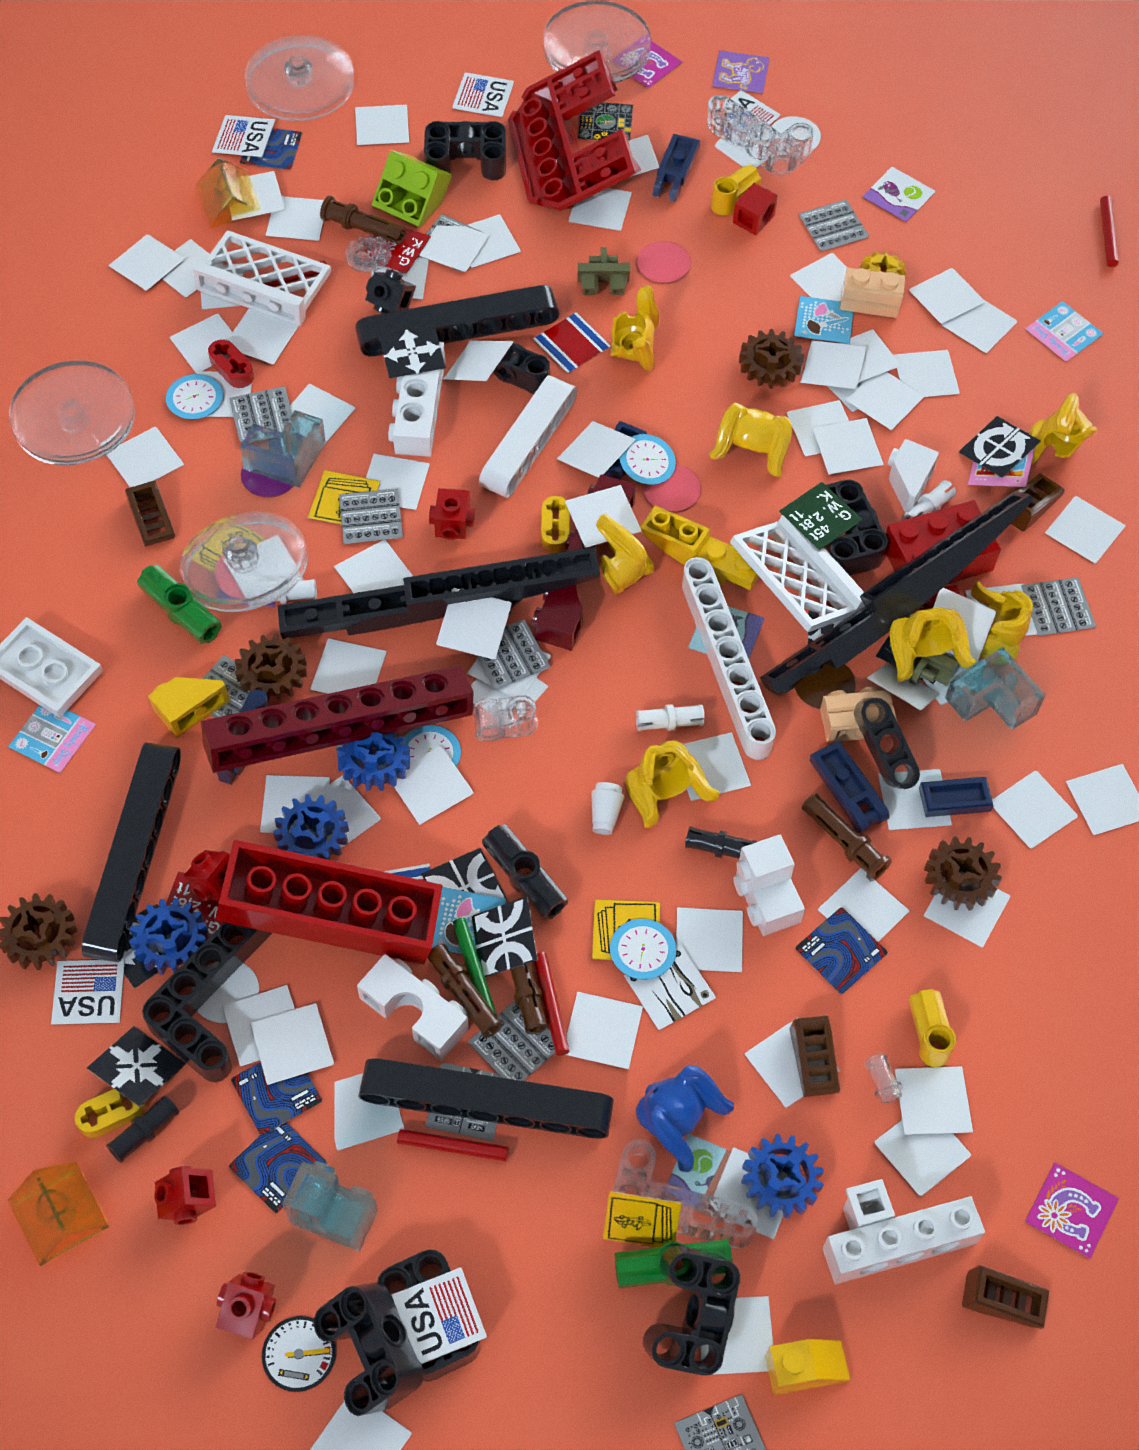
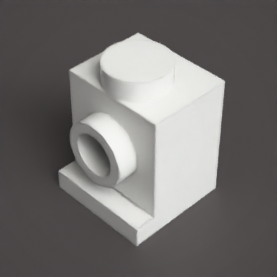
(867, 1204)

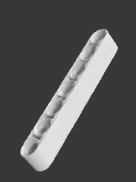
(728, 669)

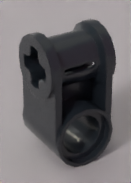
(523, 368)

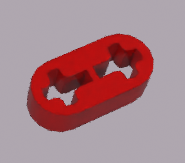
(226, 366)

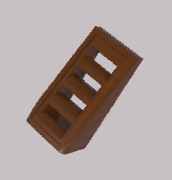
(143, 492)
(1040, 502)
(822, 1026)
(988, 1279)

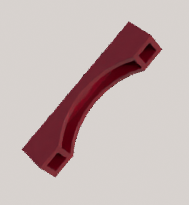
(562, 612)

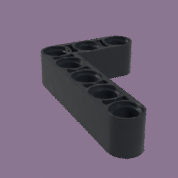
(206, 984)

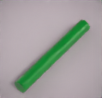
(472, 961)

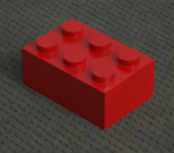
(918, 534)

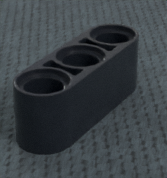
(900, 752)

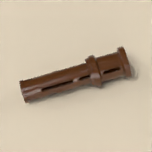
(351, 217)
(856, 846)

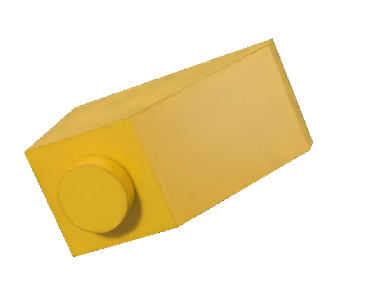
(187, 702)
(806, 1365)

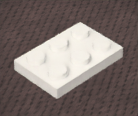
(45, 667)

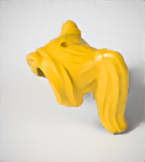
(637, 331)
(1063, 430)
(756, 432)
(630, 556)
(1010, 620)
(927, 635)
(664, 774)

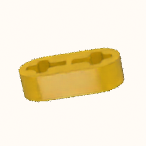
(549, 524)
(109, 1112)

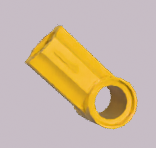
(729, 189)
(932, 1025)

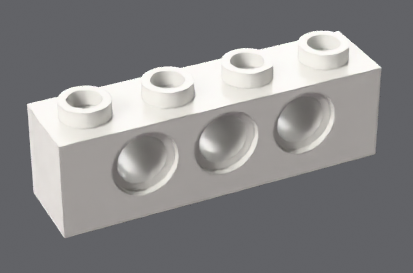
(416, 412)
(903, 1240)

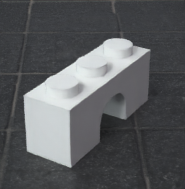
(393, 985)

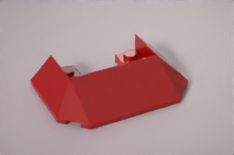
(546, 143)

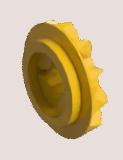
(876, 260)

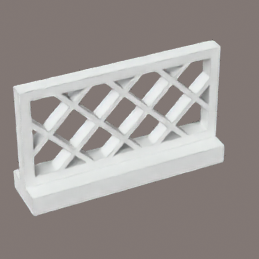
(252, 291)
(817, 565)

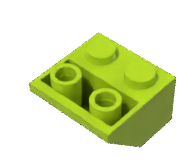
(410, 188)

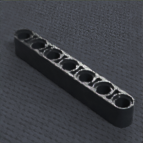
(465, 317)
(131, 853)
(486, 1098)

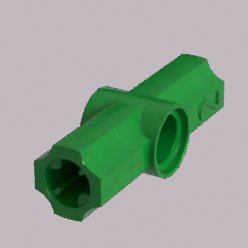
(189, 614)
(643, 1265)

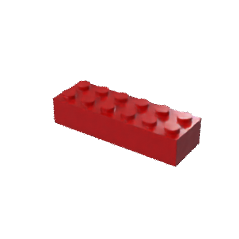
(329, 902)

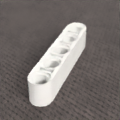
(527, 436)

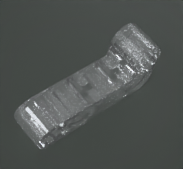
(758, 140)
(641, 1182)

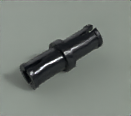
(716, 843)
(142, 1129)

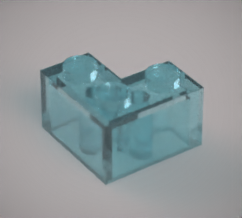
(285, 454)
(996, 683)
(327, 1208)

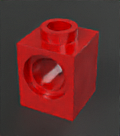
(755, 208)

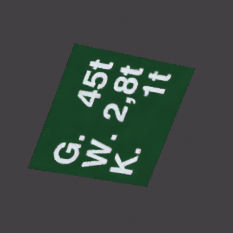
(820, 515)

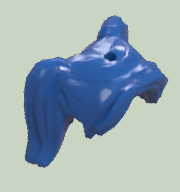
(675, 1108)

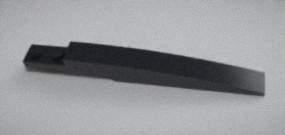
(428, 595)
(898, 595)

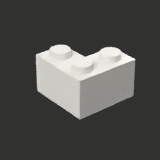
(766, 883)

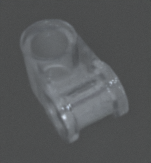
(501, 719)

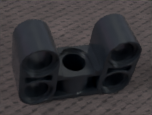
(467, 140)
(861, 537)
(410, 1273)
(707, 1313)
(381, 1342)

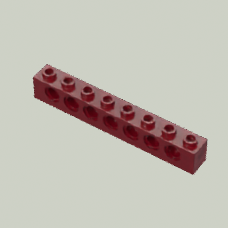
(336, 718)

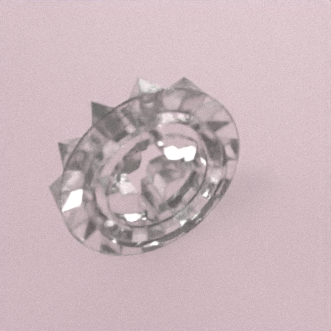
(361, 261)

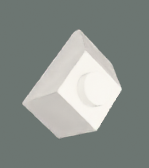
(911, 471)

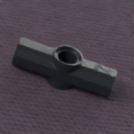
(513, 856)

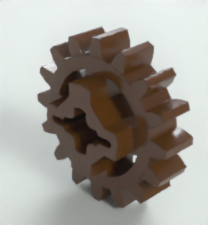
(771, 358)
(271, 666)
(969, 888)
(55, 930)

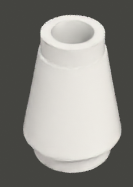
(606, 805)

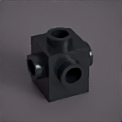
(389, 291)

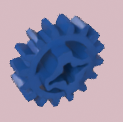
(374, 760)
(320, 819)
(153, 932)
(791, 1186)

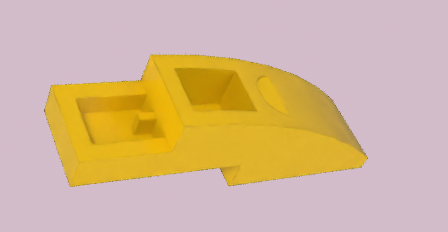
(688, 540)

